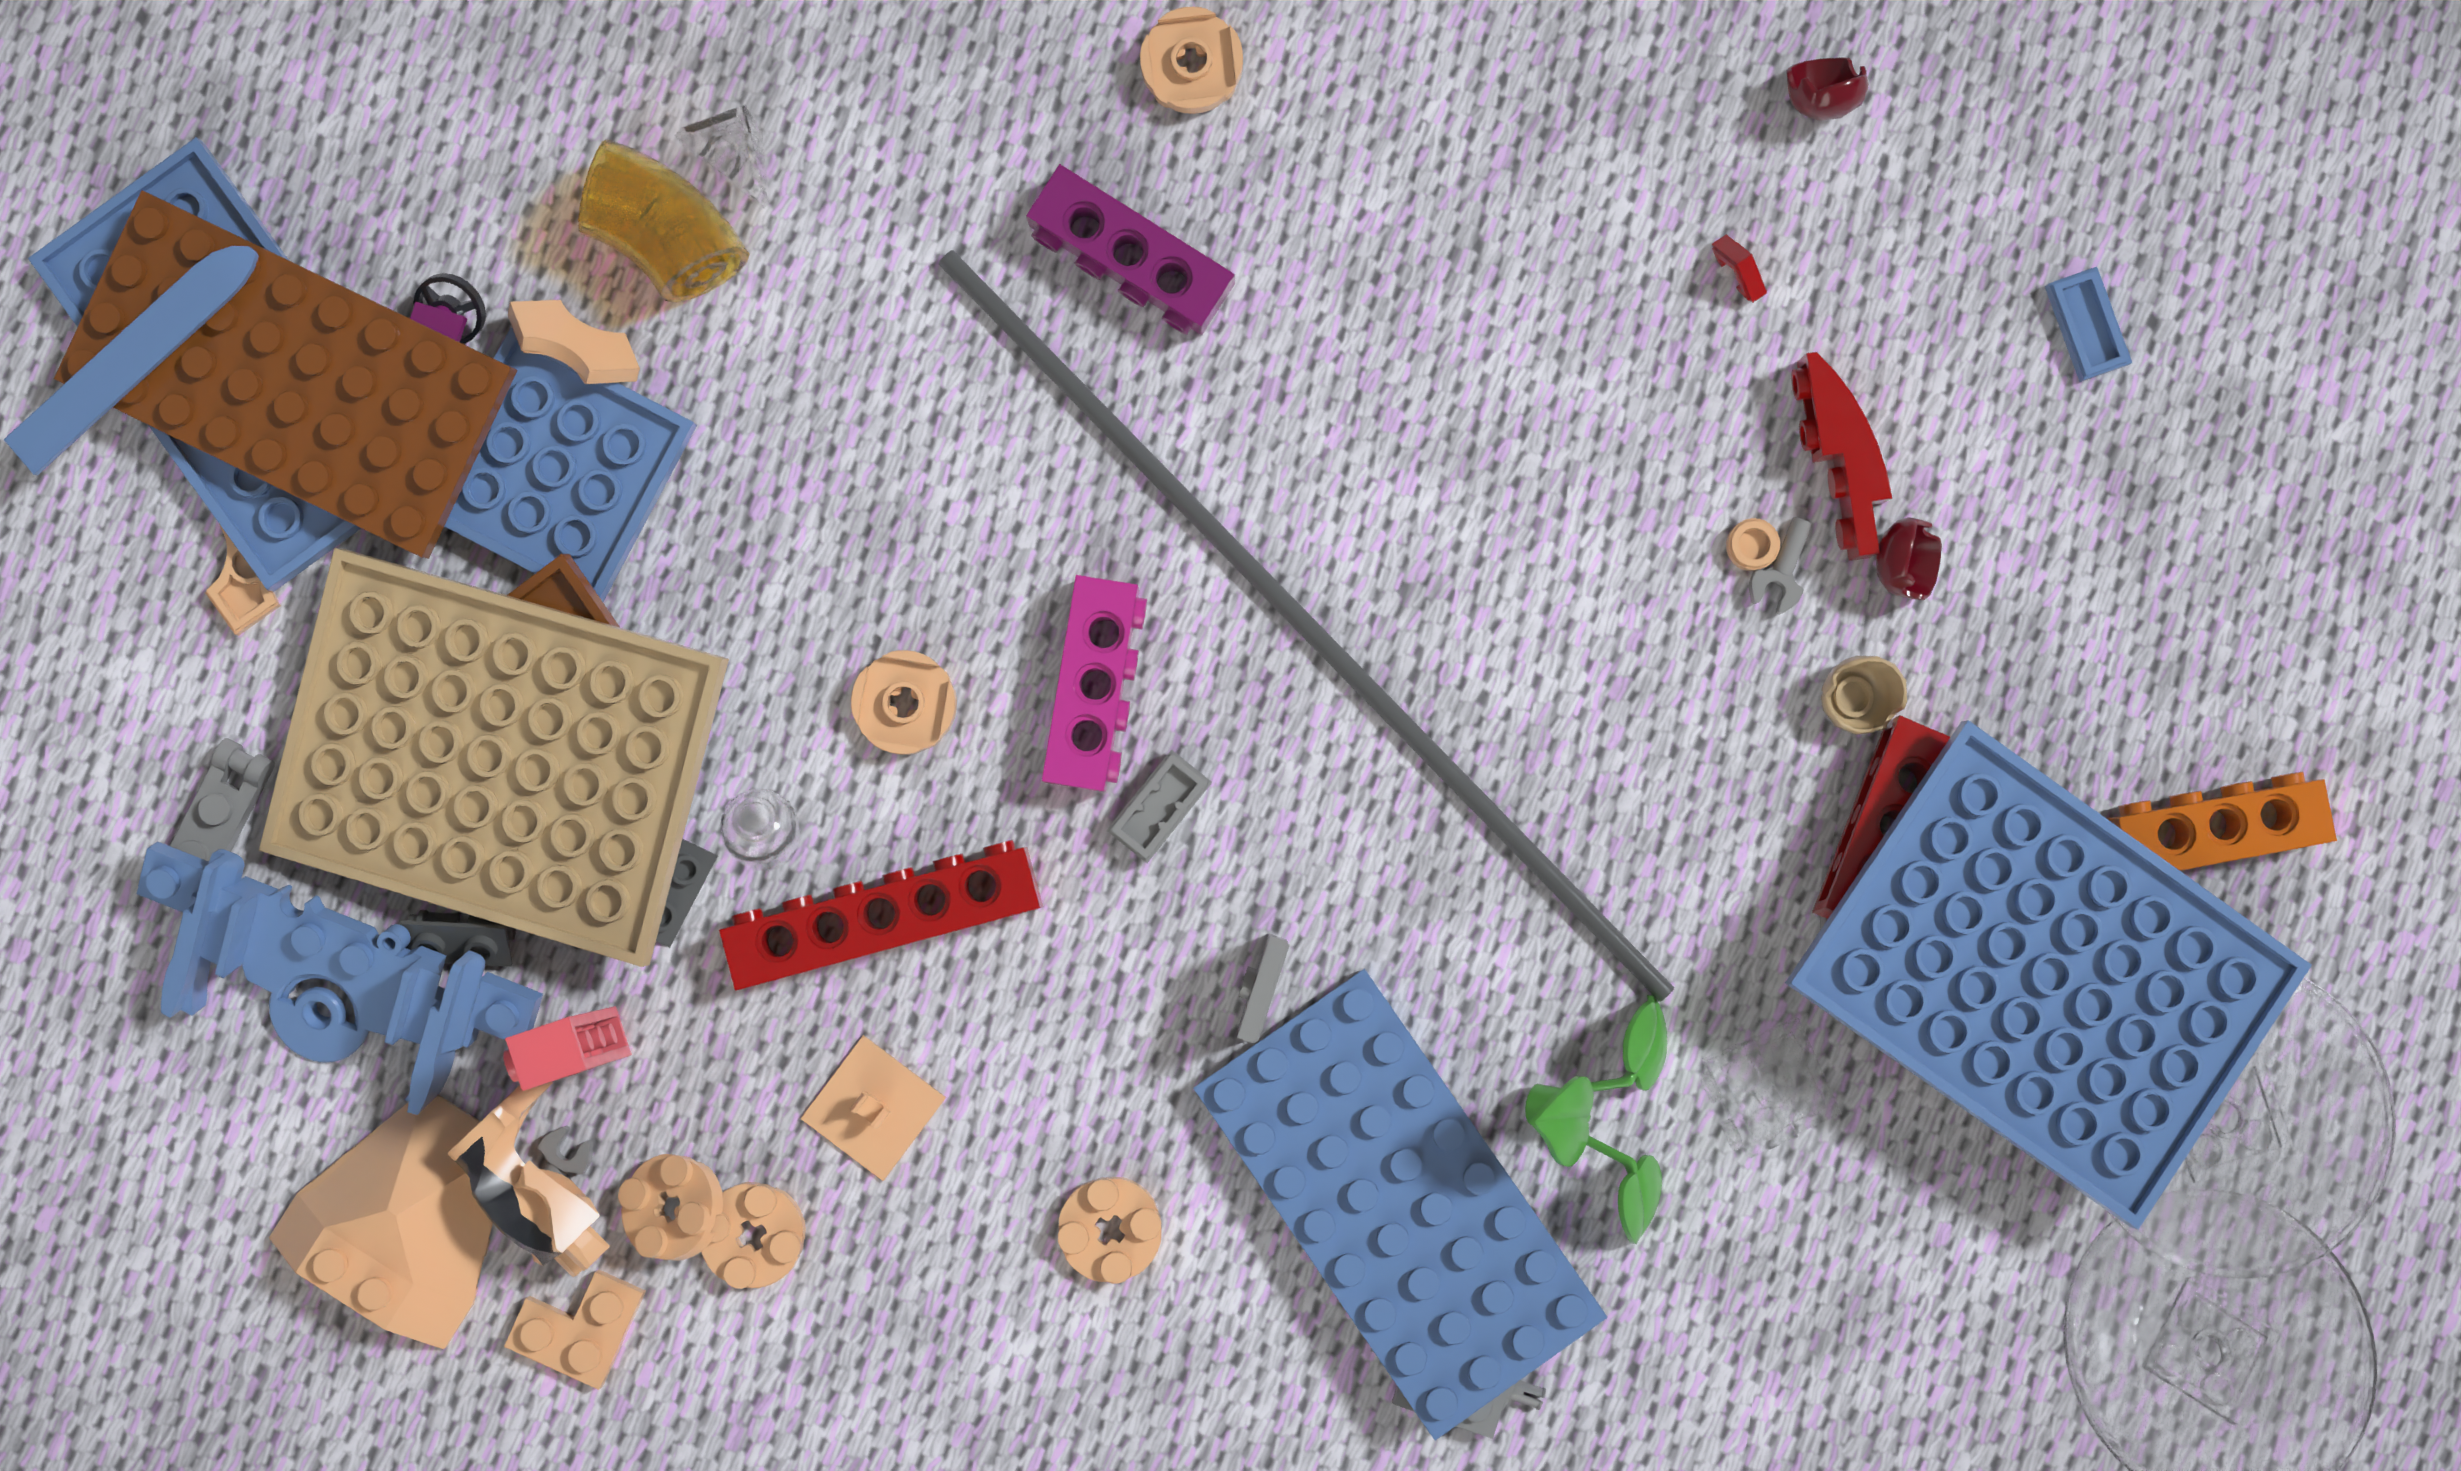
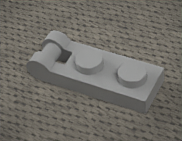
(219, 807)

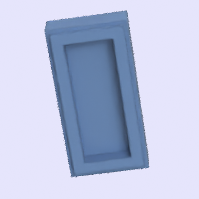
(2088, 324)

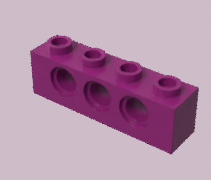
(1072, 197)

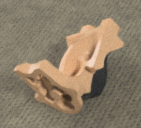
(525, 1203)

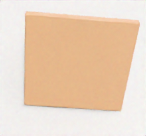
(873, 1108)

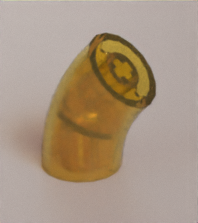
(658, 223)

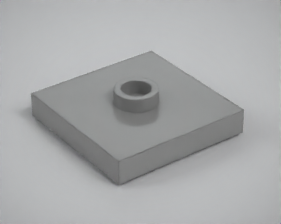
(1259, 988)

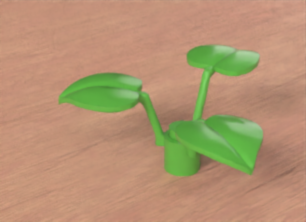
(1564, 1115)

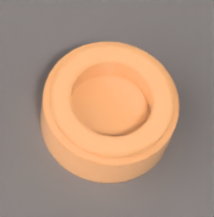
(1753, 544)

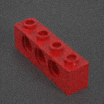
(1900, 746)

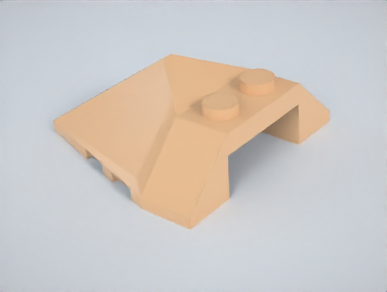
(394, 1226)

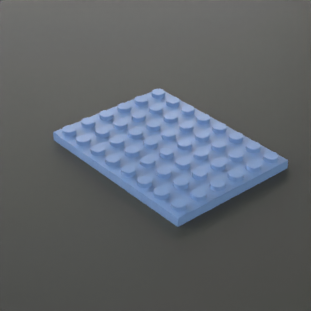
(2049, 974)

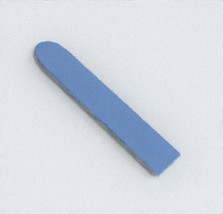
(131, 356)

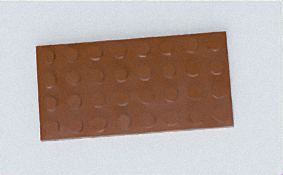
(301, 381)

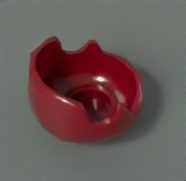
(1826, 87)
(1909, 559)

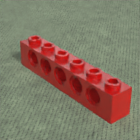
(754, 962)

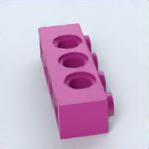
(1093, 602)

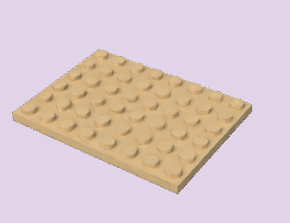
(493, 756)

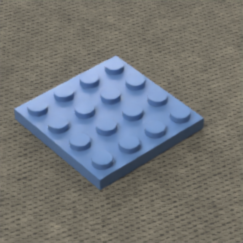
(568, 469)

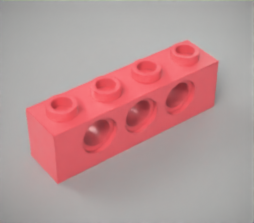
(565, 1047)

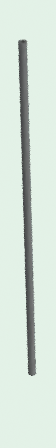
(1307, 626)

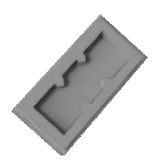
(1159, 806)

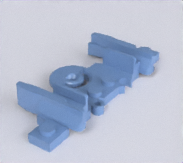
(279, 946)

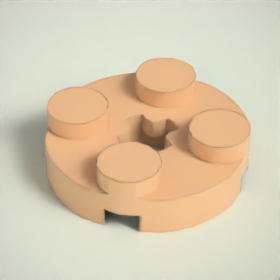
(1211, 39)
(887, 678)
(644, 1202)
(1080, 1236)
(780, 1244)

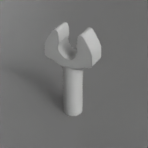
(1783, 568)
(557, 1162)

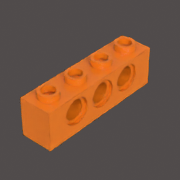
(2301, 821)

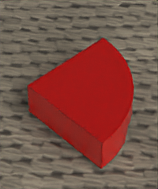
(1742, 262)

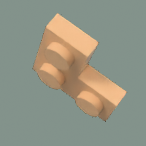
(583, 1343)

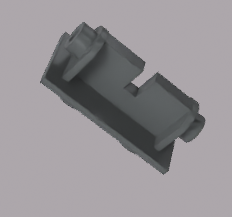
(450, 937)

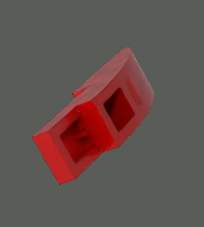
(1841, 433)

